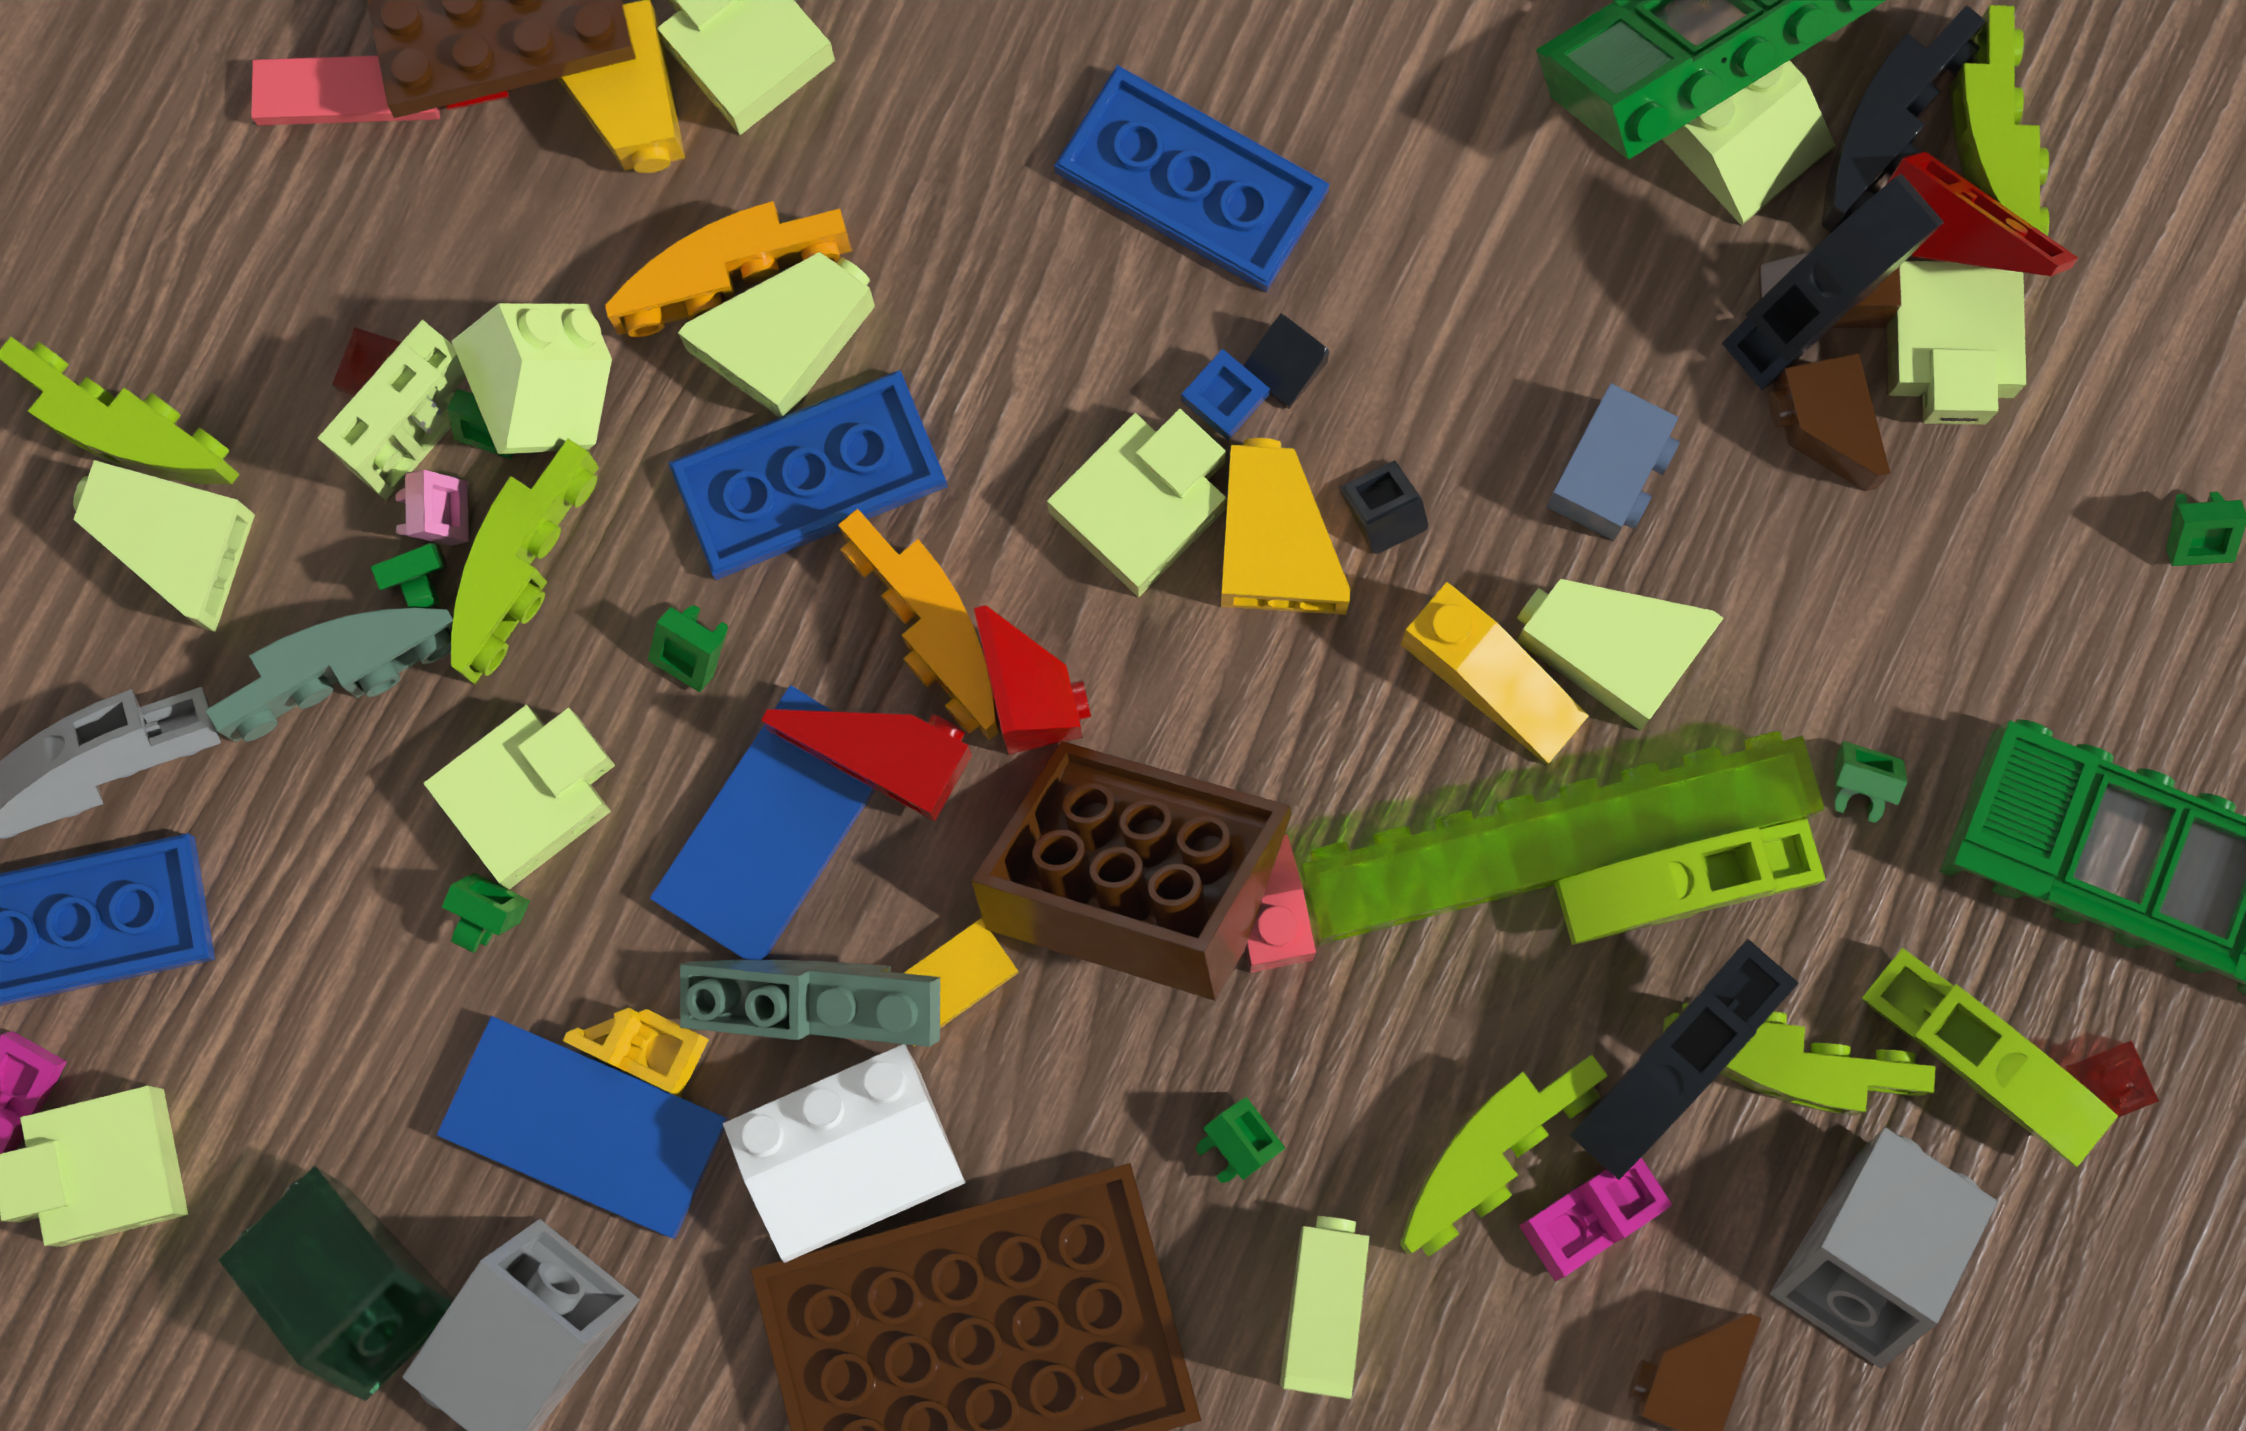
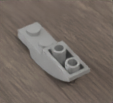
(112, 739)

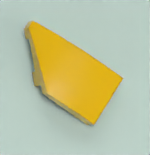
(644, 1047)

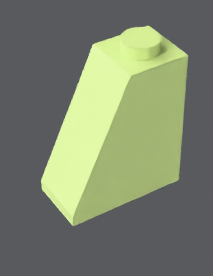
(783, 330)
(167, 534)
(1615, 643)
(1325, 1309)

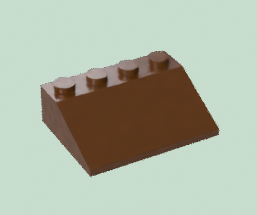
(1133, 869)

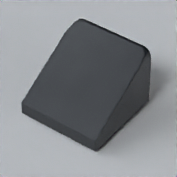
(1287, 360)
(1385, 507)

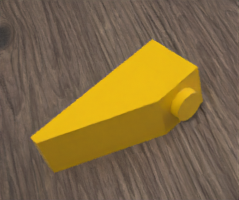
(1493, 673)

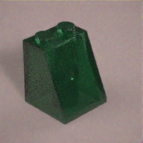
(336, 1285)

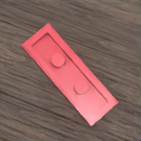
(322, 92)

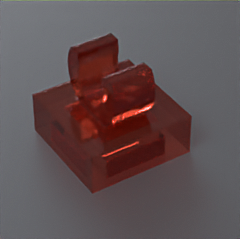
(362, 360)
(2116, 1078)

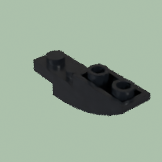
(1889, 111)
(1831, 280)
(1684, 1059)

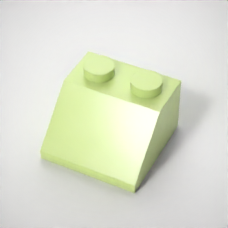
(1755, 141)
(537, 374)

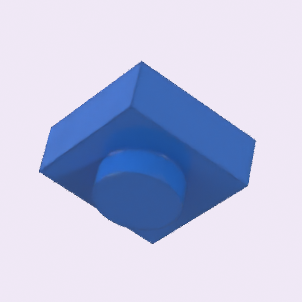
(1225, 394)

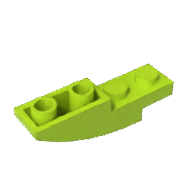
(1986, 118)
(119, 428)
(497, 580)
(1689, 880)
(1990, 1057)
(1827, 1075)
(1472, 1165)

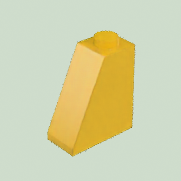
(634, 99)
(1276, 536)

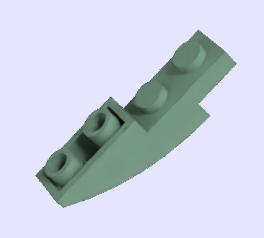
(356, 650)
(810, 998)

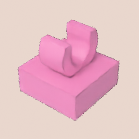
(435, 508)

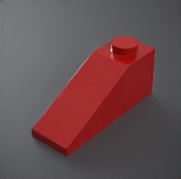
(1977, 226)
(888, 752)

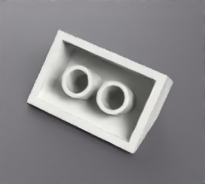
(843, 1153)

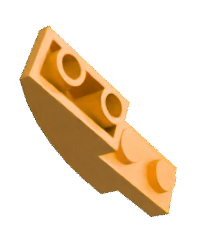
(702, 266)
(943, 638)

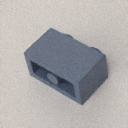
(1613, 463)

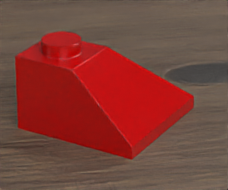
(1029, 687)

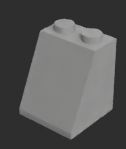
(1886, 1249)
(519, 1333)

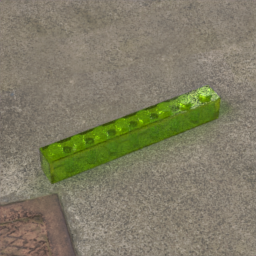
(1544, 842)

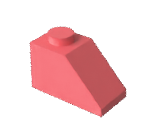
(1282, 924)

